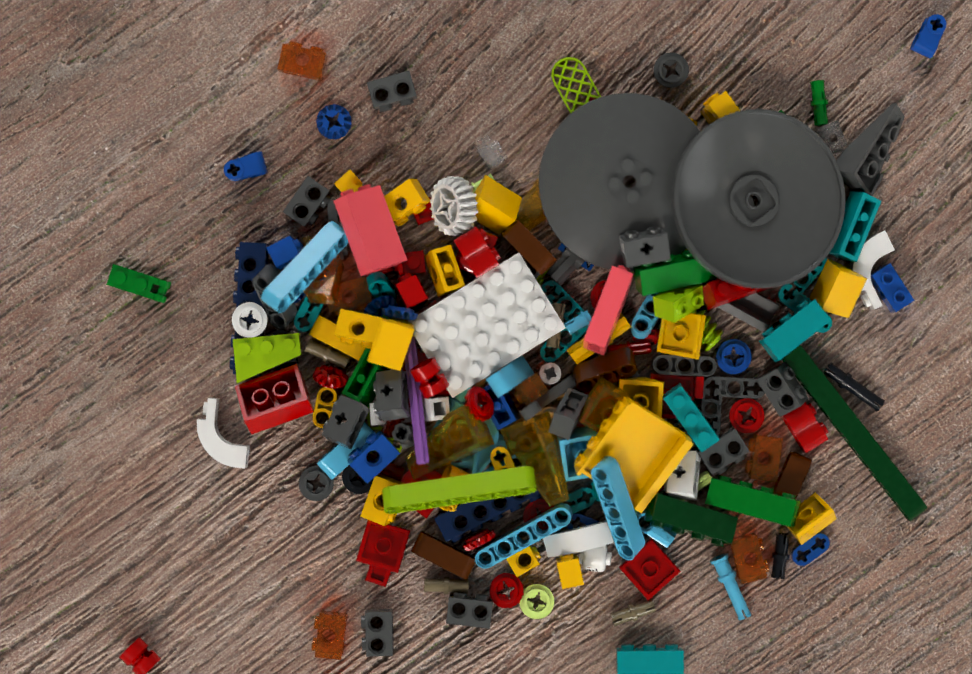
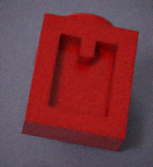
(414, 264)

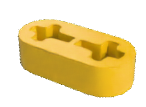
(507, 459)

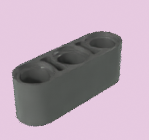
(260, 283)
(693, 369)

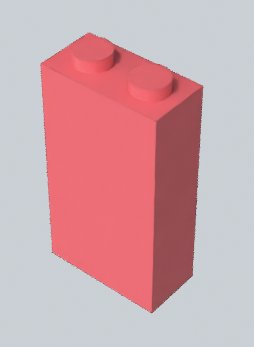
(370, 229)
(608, 309)

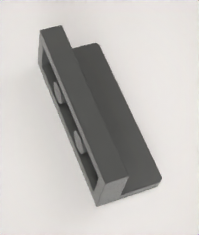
(753, 309)

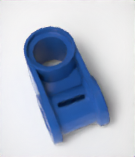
(927, 39)
(250, 167)

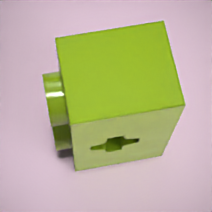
(678, 303)

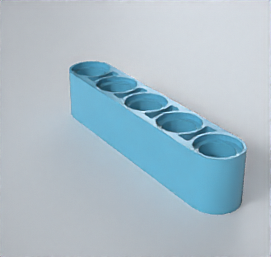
(305, 267)
(618, 507)
(516, 543)

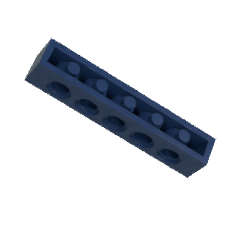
(241, 275)
(452, 532)

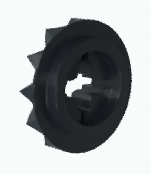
(354, 486)

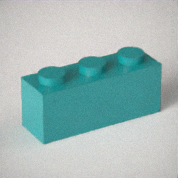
(857, 221)
(794, 329)
(690, 417)
(649, 659)

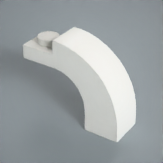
(873, 249)
(434, 410)
(213, 442)
(578, 539)

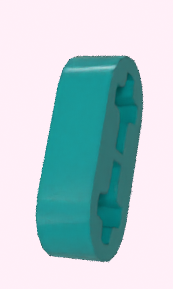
(384, 286)
(303, 310)
(578, 506)

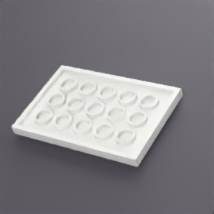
(486, 324)

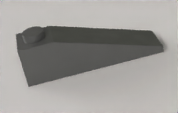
(865, 156)

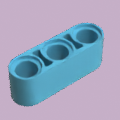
(645, 317)
(510, 376)
(336, 459)

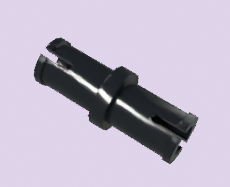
(780, 555)

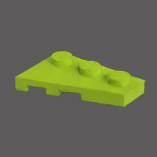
(263, 353)

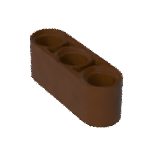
(529, 247)
(611, 366)
(792, 474)
(443, 555)

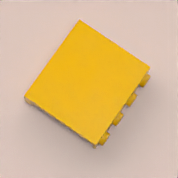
(643, 447)

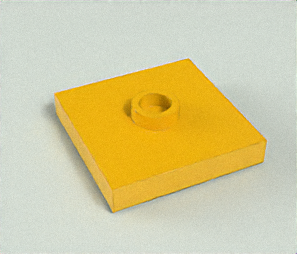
(682, 337)

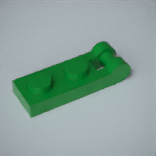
(138, 283)

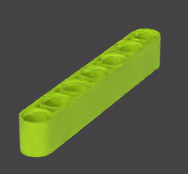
(459, 489)

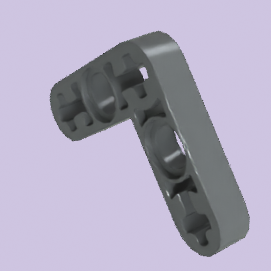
(722, 391)
(553, 393)

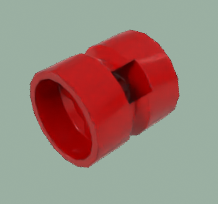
(426, 370)
(139, 657)

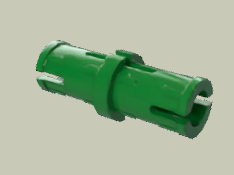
(819, 102)

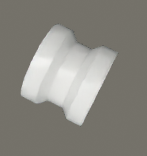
(546, 372)

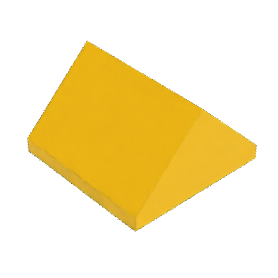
(496, 205)
(838, 289)
(391, 343)
(646, 391)
(812, 517)

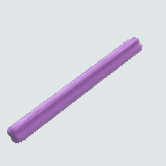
(416, 406)

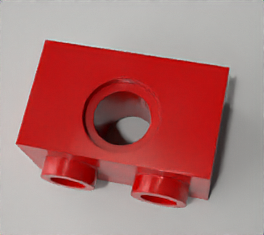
(411, 290)

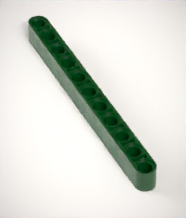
(854, 433)

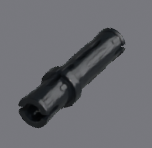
(846, 381)

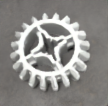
(453, 205)

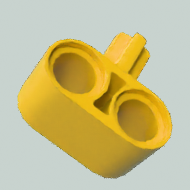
(321, 406)

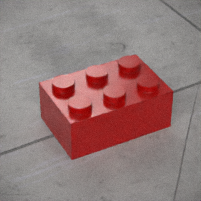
(274, 399)

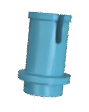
(578, 322)

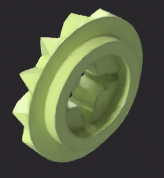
(541, 610)

